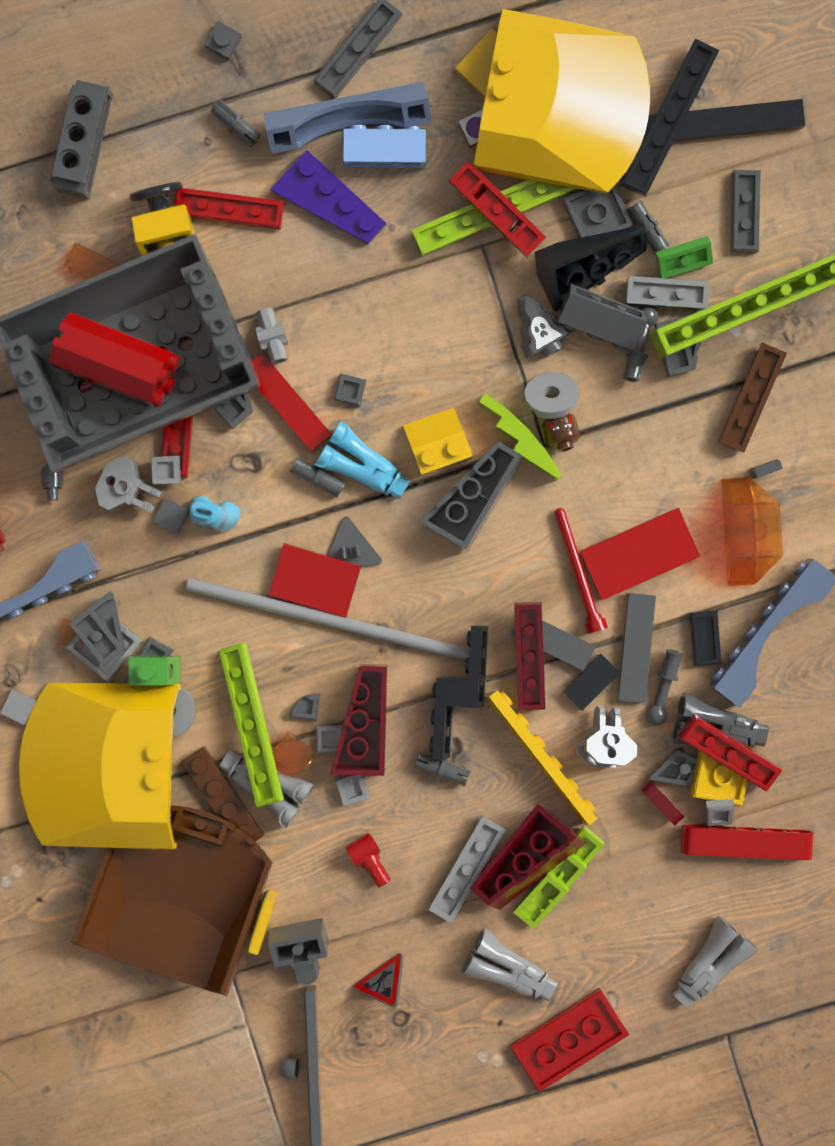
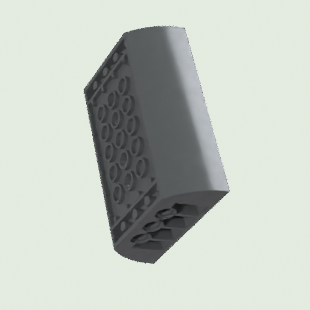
(150, 298)

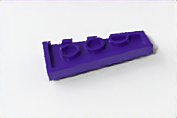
(323, 194)

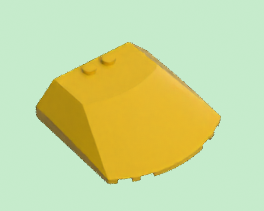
(563, 103)
(100, 765)

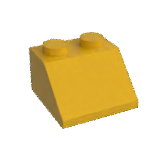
(437, 441)

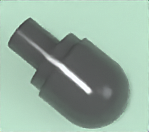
(51, 482)

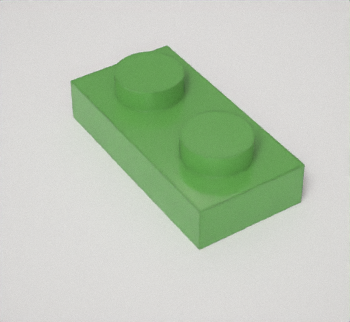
(684, 257)

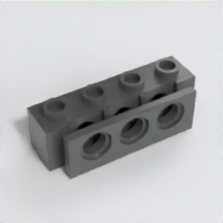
(80, 179)

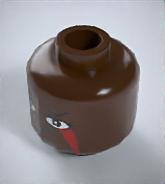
(561, 432)

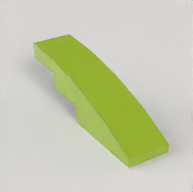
(527, 444)
(555, 885)

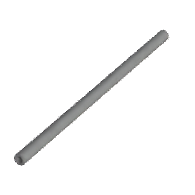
(327, 619)

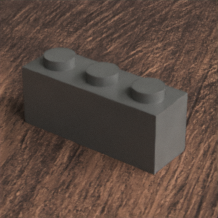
(602, 317)

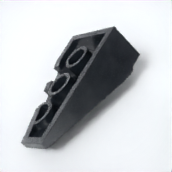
(586, 260)

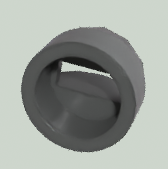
(289, 1068)

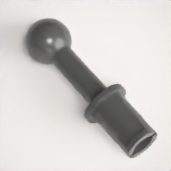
(637, 357)
(656, 713)

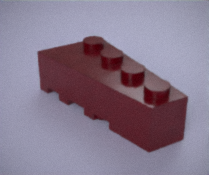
(364, 729)
(526, 857)

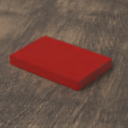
(315, 580)

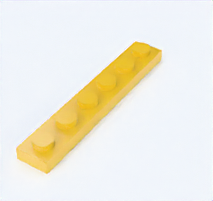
(549, 765)

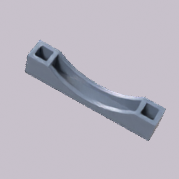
(396, 106)
(69, 567)
(738, 676)

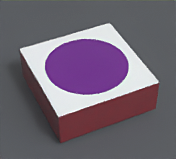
(470, 127)

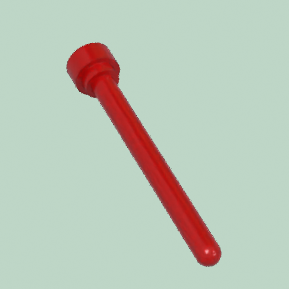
(594, 620)

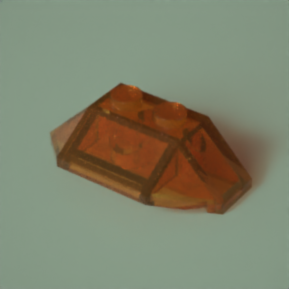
(750, 530)

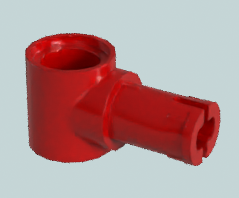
(365, 853)

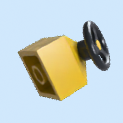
(164, 222)

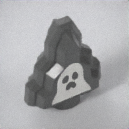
(540, 329)

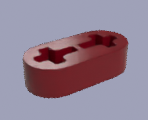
(662, 802)

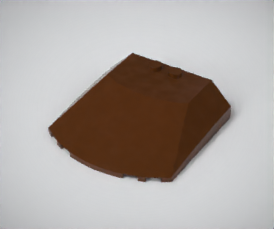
(179, 907)

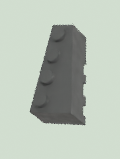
(473, 498)

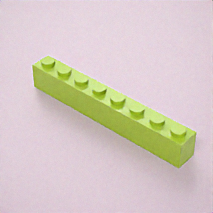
(744, 307)

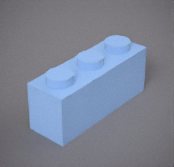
(384, 147)

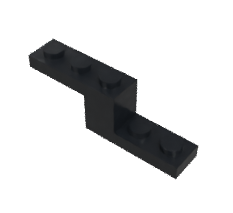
(459, 692)

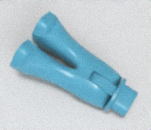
(374, 473)
(206, 513)

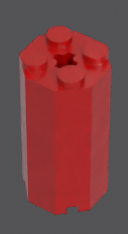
(114, 360)

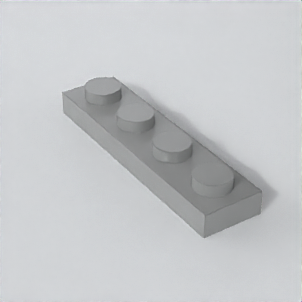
(466, 869)

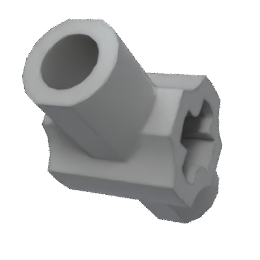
(271, 336)

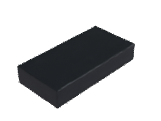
(705, 638)
(591, 682)

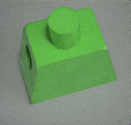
(154, 670)

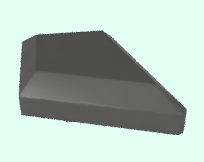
(676, 769)

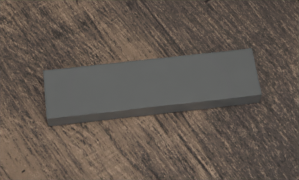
(357, 48)
(636, 647)

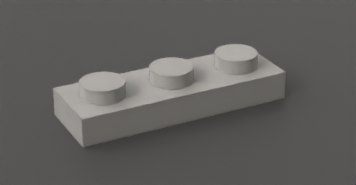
(667, 293)

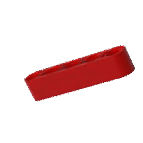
(747, 842)

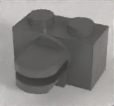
(300, 947)

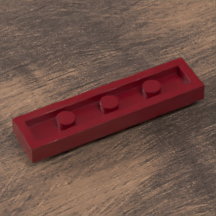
(530, 656)

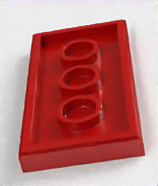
(640, 553)
(569, 1040)

